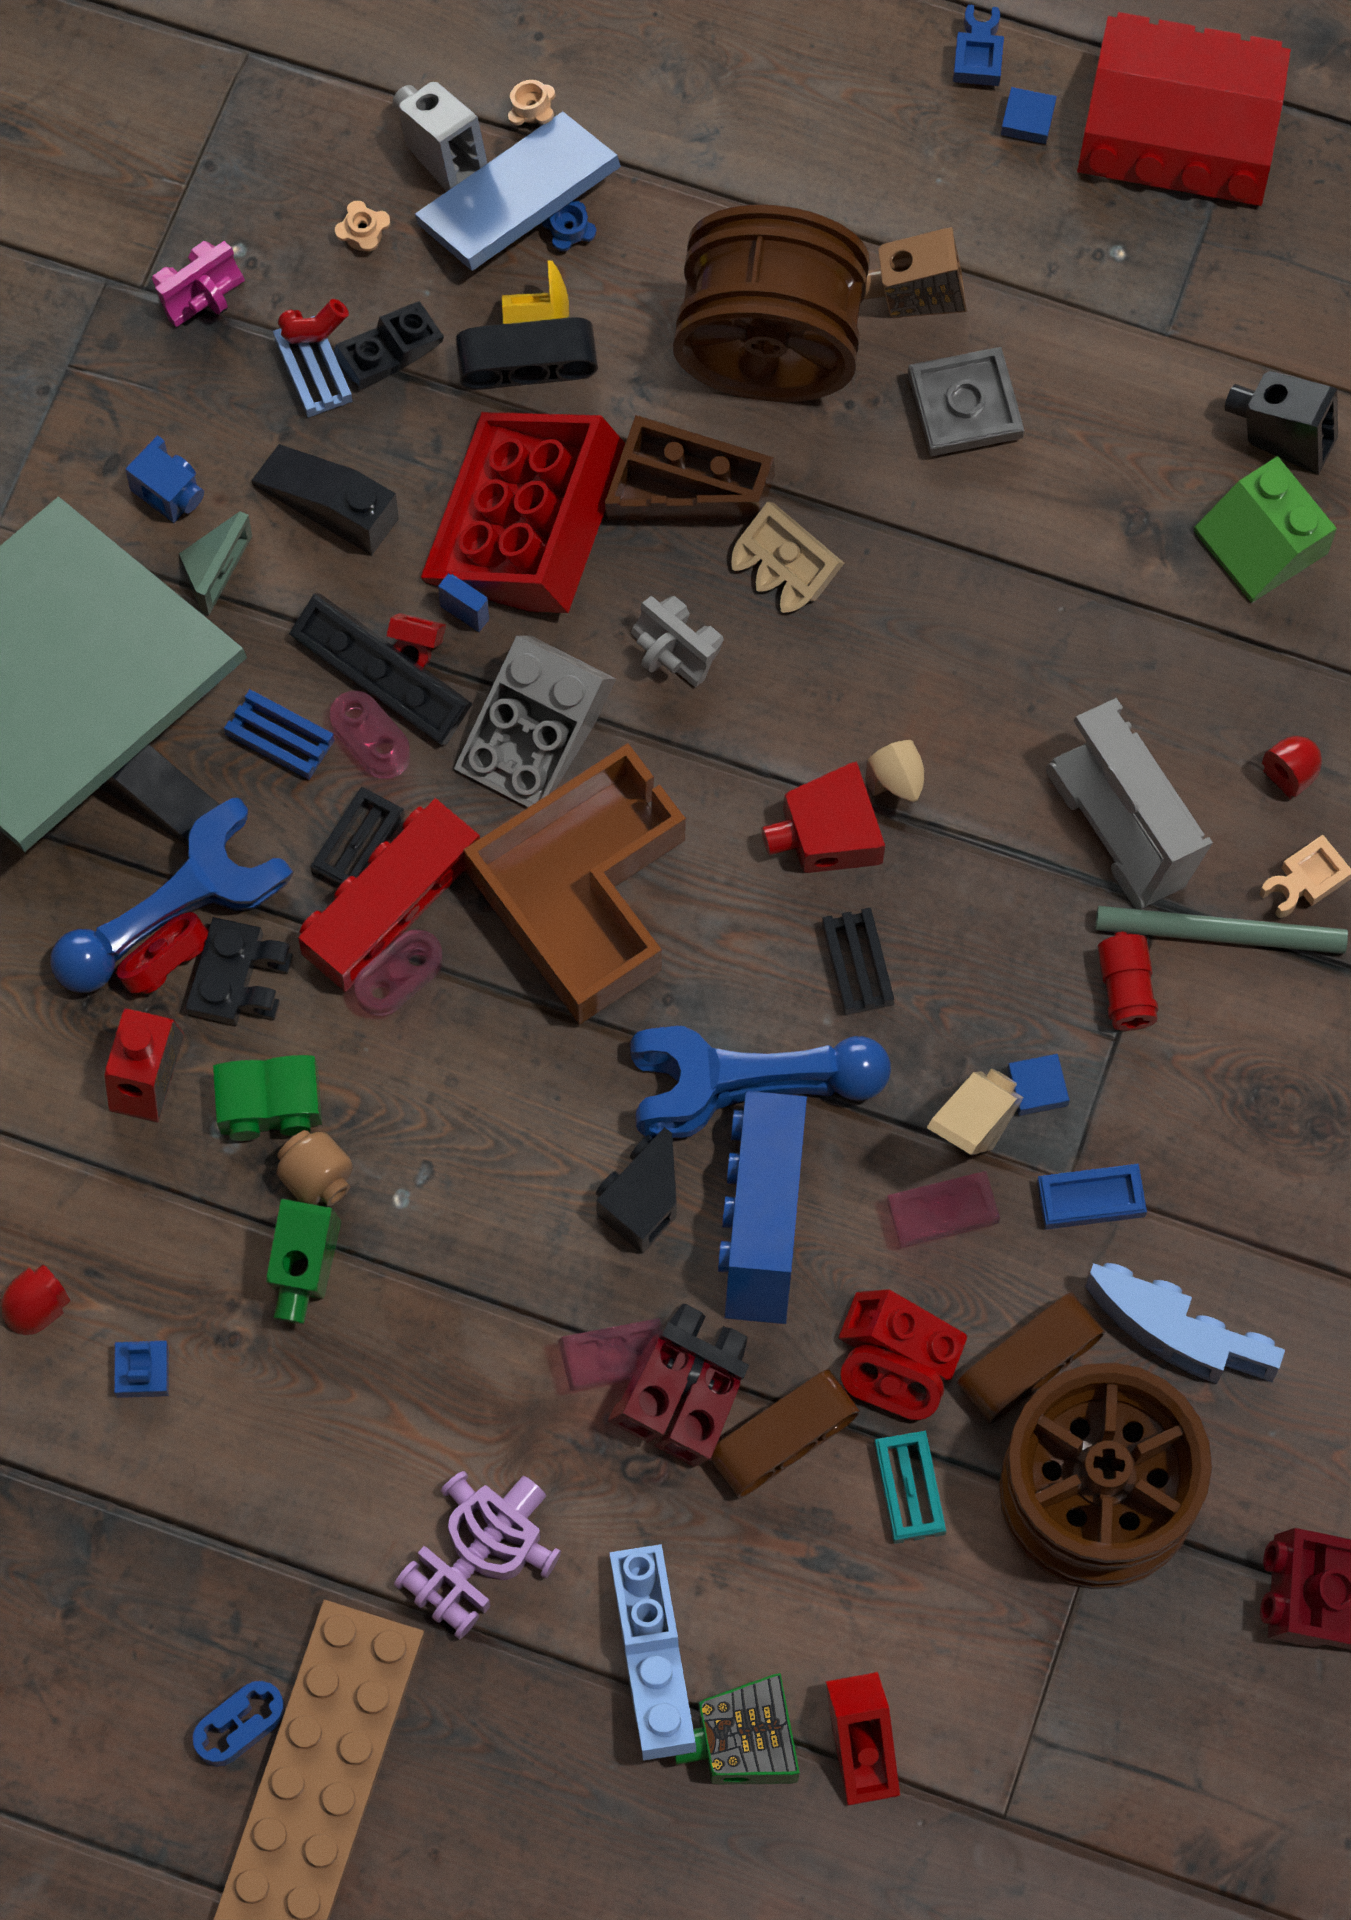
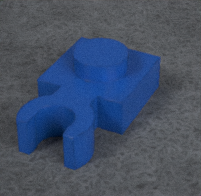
(979, 50)

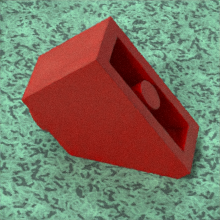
(863, 1738)

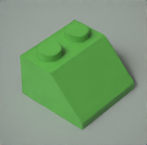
(1266, 530)

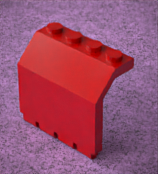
(1185, 108)

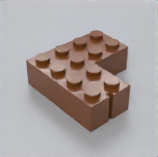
(557, 874)

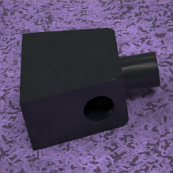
(1289, 418)

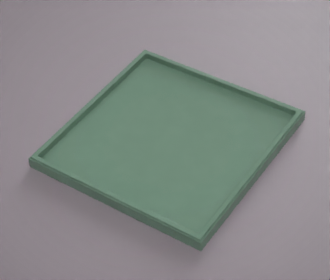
(88, 666)

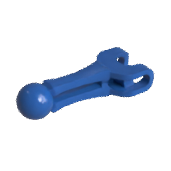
(87, 958)
(719, 1078)

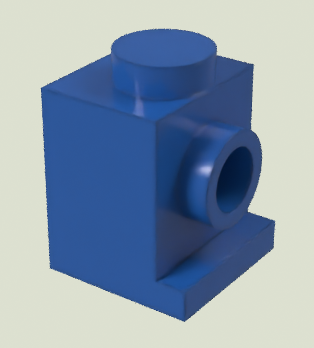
(164, 481)

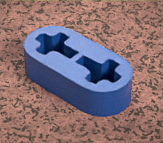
(229, 1714)

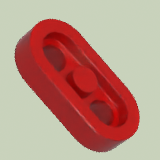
(161, 953)
(892, 1383)

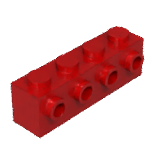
(388, 894)

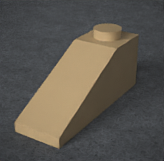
(978, 1112)

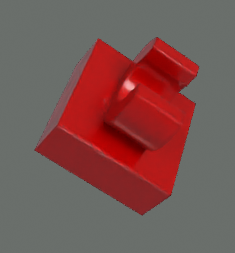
(416, 632)

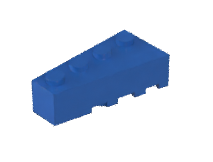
(763, 1207)

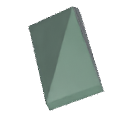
(214, 558)

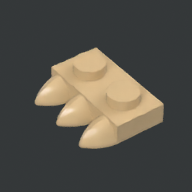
(787, 555)

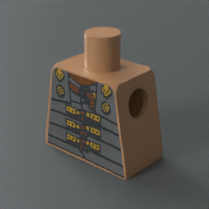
(919, 276)

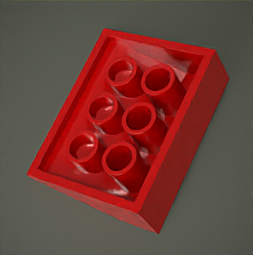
(527, 508)

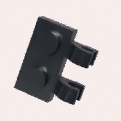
(226, 969)

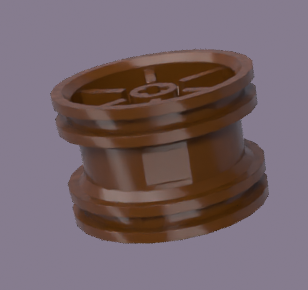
(1101, 1550)

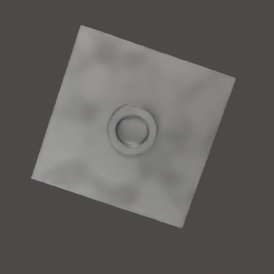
(965, 401)

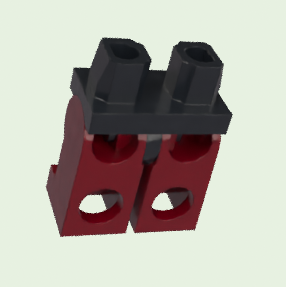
(683, 1387)

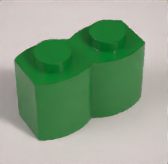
(267, 1096)

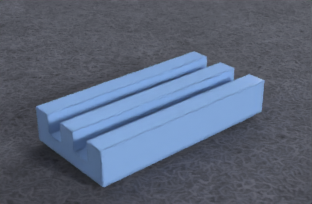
(328, 402)

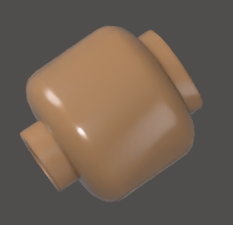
(314, 1168)

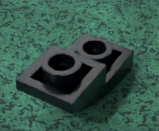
(391, 346)

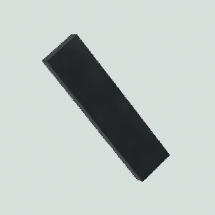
(380, 668)

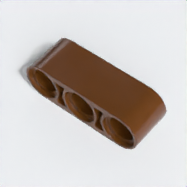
(1031, 1357)
(784, 1433)

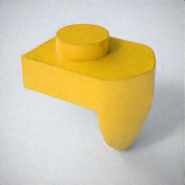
(539, 305)

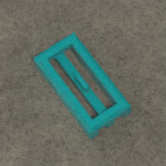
(917, 1529)

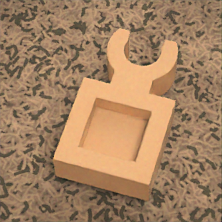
(1310, 873)

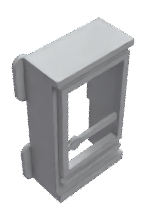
(1130, 806)

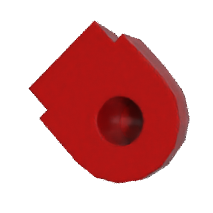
(1293, 764)
(33, 1301)

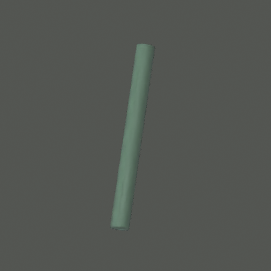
(1221, 929)

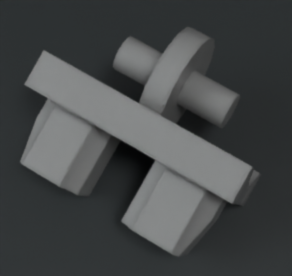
(672, 643)

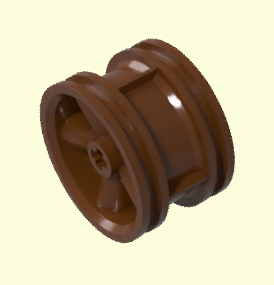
(771, 303)

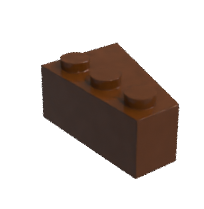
(686, 477)

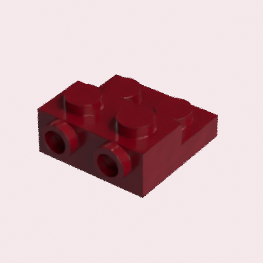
(1308, 1589)

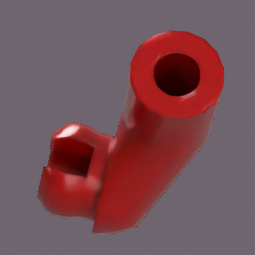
(315, 329)

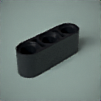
(526, 353)

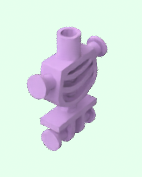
(511, 1512)

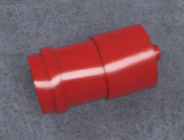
(1127, 977)

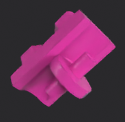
(199, 284)

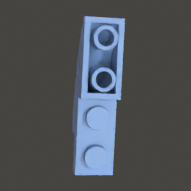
(1158, 1321)
(652, 1652)

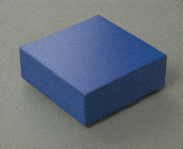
(1028, 115)
(463, 602)
(1040, 1084)

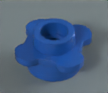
(575, 214)

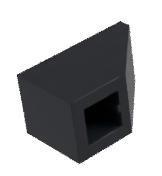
(642, 1197)

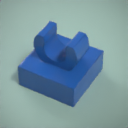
(141, 1369)

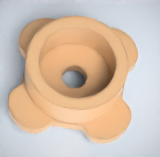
(531, 103)
(362, 238)

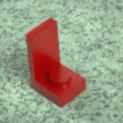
(903, 1328)

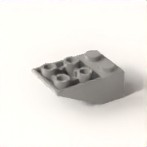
(534, 721)

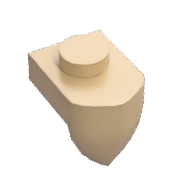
(896, 769)

